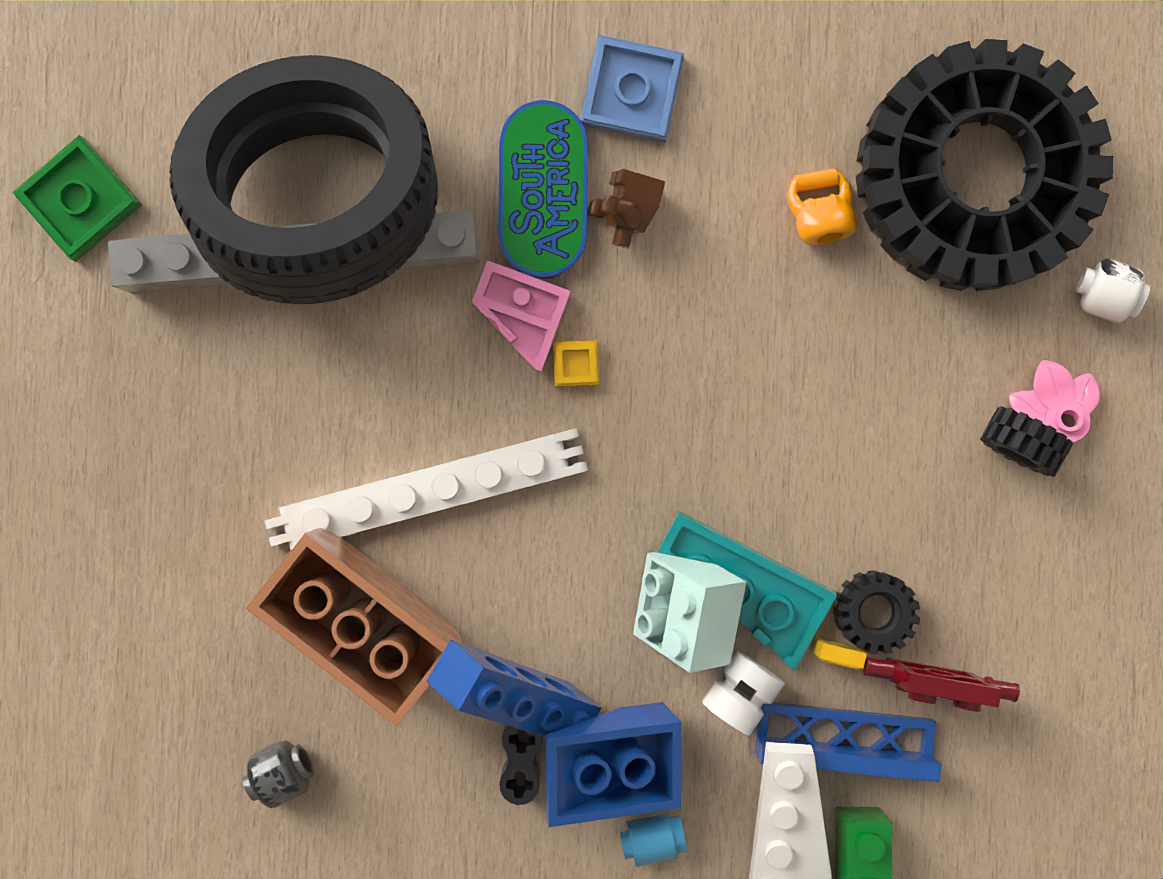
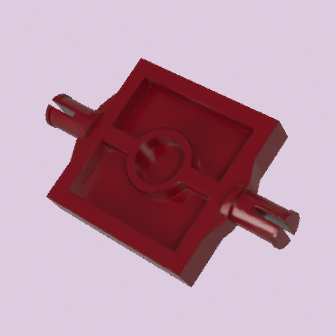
(928, 682)

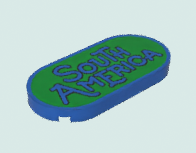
(543, 189)

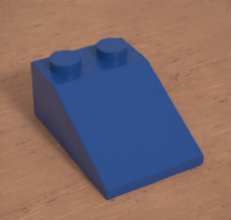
(614, 765)

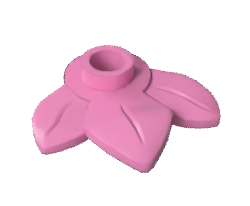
(1059, 394)

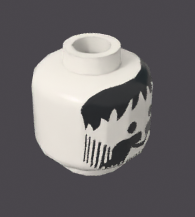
(1112, 290)

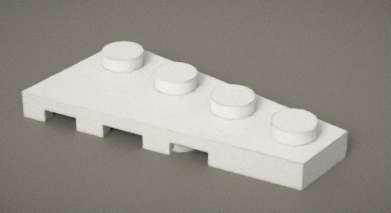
(789, 817)

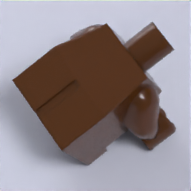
(631, 205)

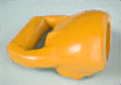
(822, 218)

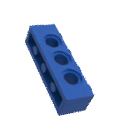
(508, 691)

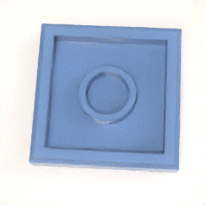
(632, 88)

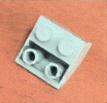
(689, 611)

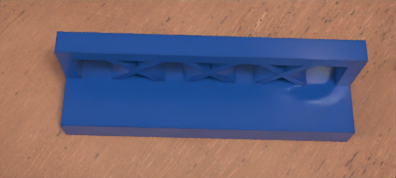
(856, 758)

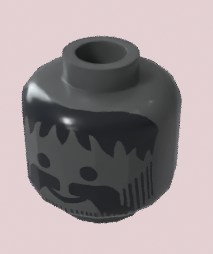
(278, 774)

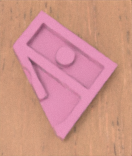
(521, 310)

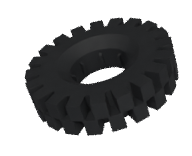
(1060, 152)

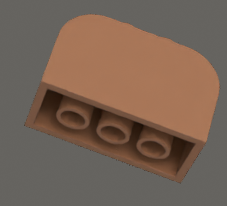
(355, 622)

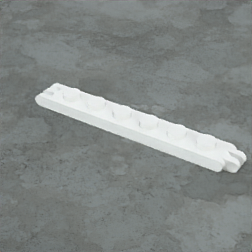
(431, 489)

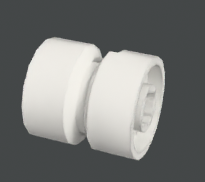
(735, 706)

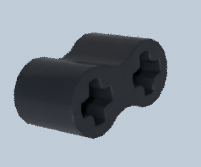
(520, 758)

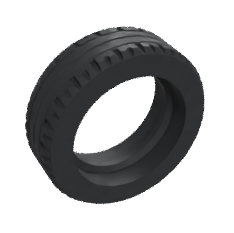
(288, 102)

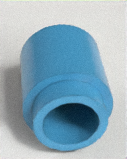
(653, 839)

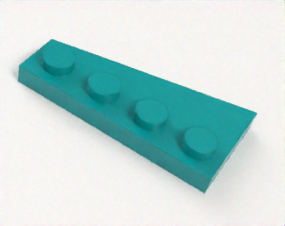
(778, 602)

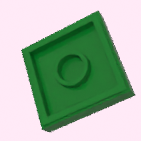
(77, 198)

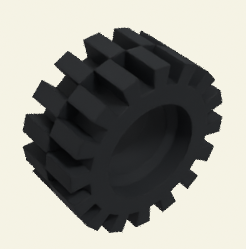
(1026, 441)
(898, 626)

